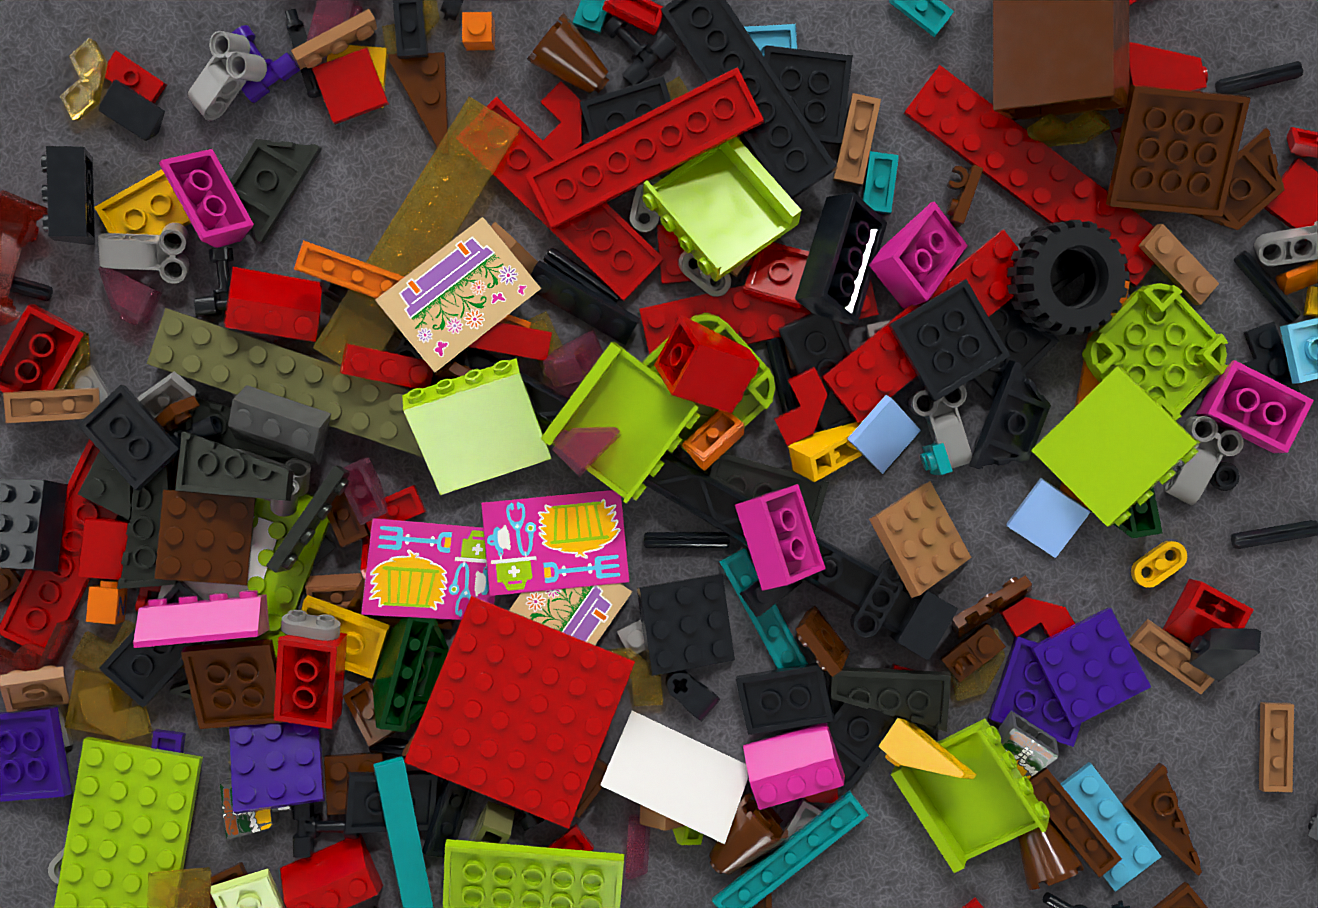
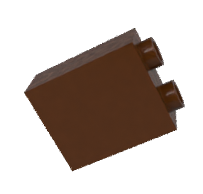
(1059, 57)

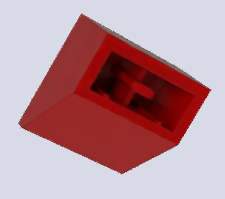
(1204, 608)

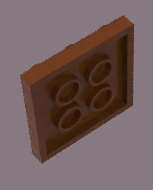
(205, 537)
(232, 682)

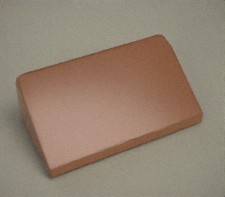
(334, 589)

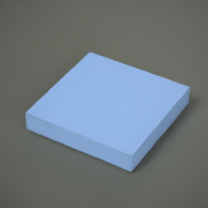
(884, 434)
(1048, 517)

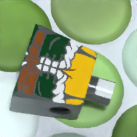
(1028, 744)
(245, 823)

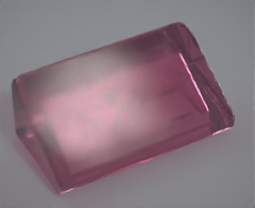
(637, 848)

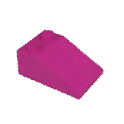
(919, 257)

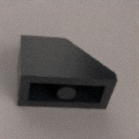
(1224, 650)

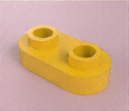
(1158, 565)

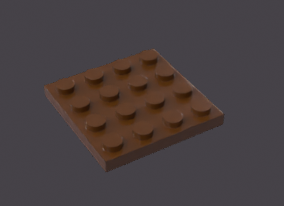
(1177, 150)

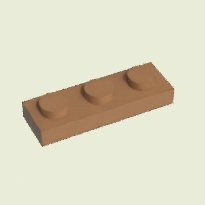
(335, 40)
(857, 139)
(1178, 264)
(50, 404)
(1170, 655)
(1276, 747)

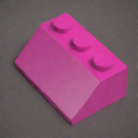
(208, 197)
(1256, 407)
(780, 537)
(793, 765)

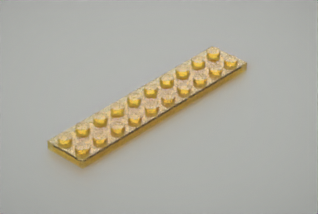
(424, 221)

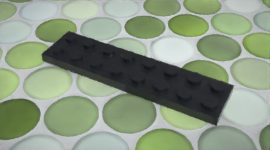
(785, 138)

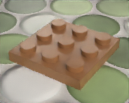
(920, 539)

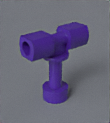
(282, 68)

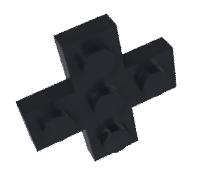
(1269, 354)

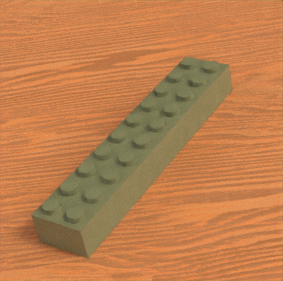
(237, 360)

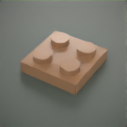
(34, 688)

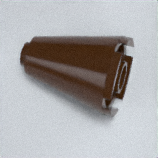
(570, 57)
(749, 837)
(1047, 857)

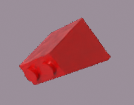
(1164, 69)
(705, 366)

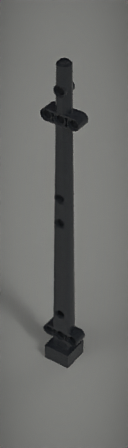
(914, 621)

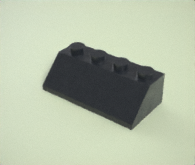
(839, 259)

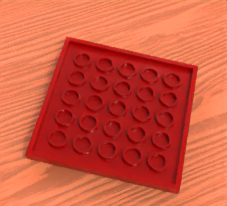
(519, 712)

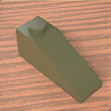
(493, 824)

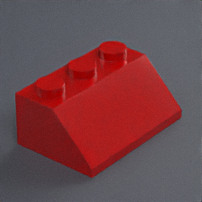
(273, 304)
(37, 351)
(310, 680)
(331, 877)

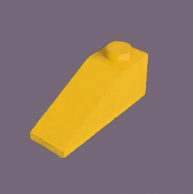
(823, 452)
(914, 748)

